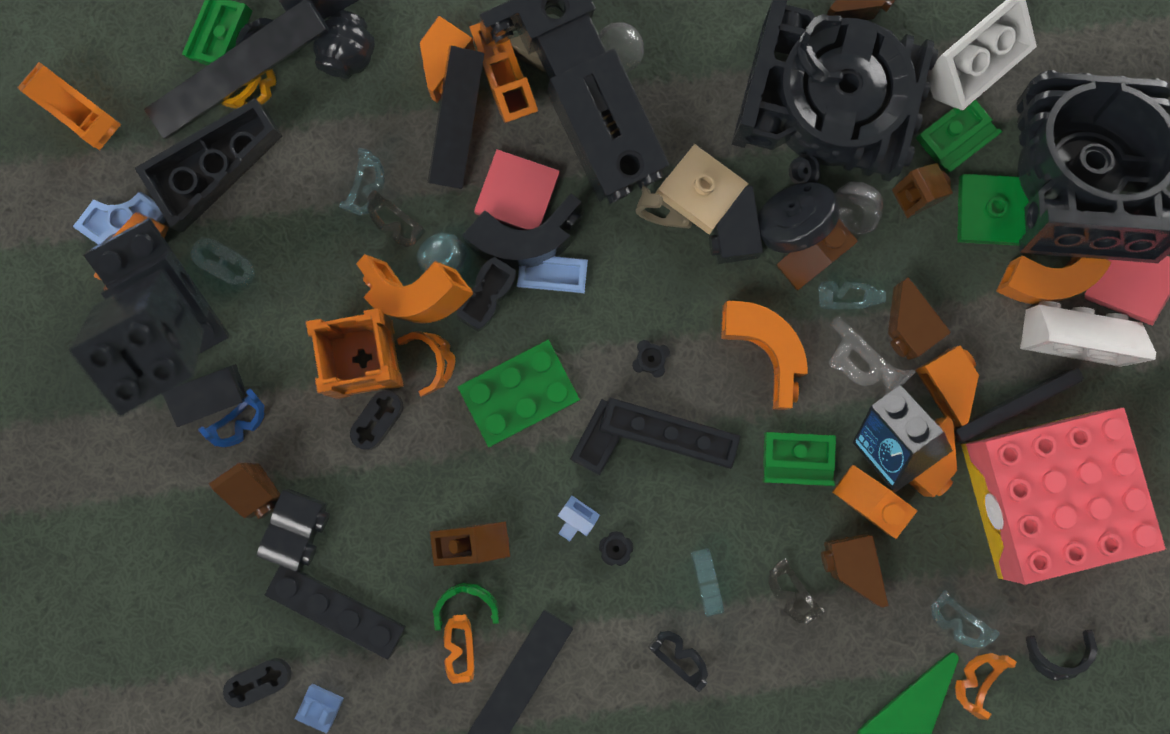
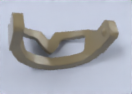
(653, 200)

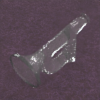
(879, 368)

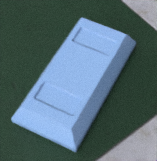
(555, 275)

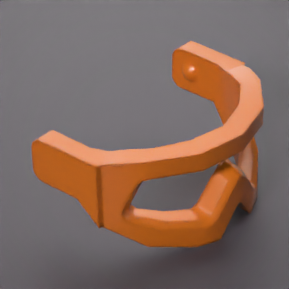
(442, 352)
(459, 622)
(998, 663)

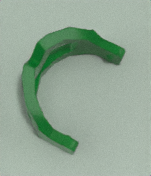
(473, 589)

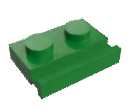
(216, 30)
(958, 135)
(799, 458)

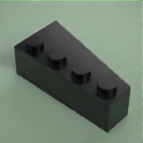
(207, 163)

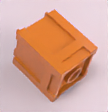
(338, 344)

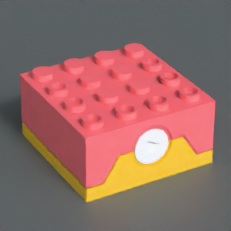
(1063, 496)

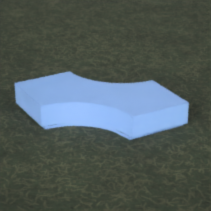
(103, 221)

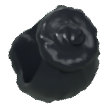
(345, 46)

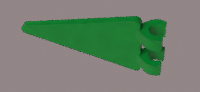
(918, 705)

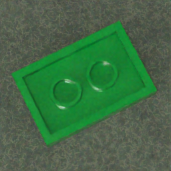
(518, 393)

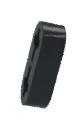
(383, 424)
(261, 689)

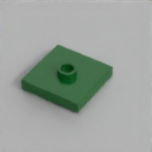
(991, 209)

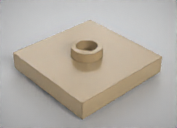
(701, 188)

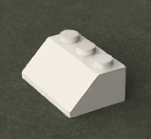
(983, 55)
(1086, 335)

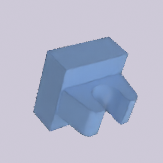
(577, 517)
(319, 708)

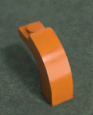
(505, 78)
(69, 106)
(1034, 283)
(426, 300)
(776, 337)

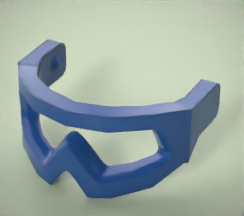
(211, 434)

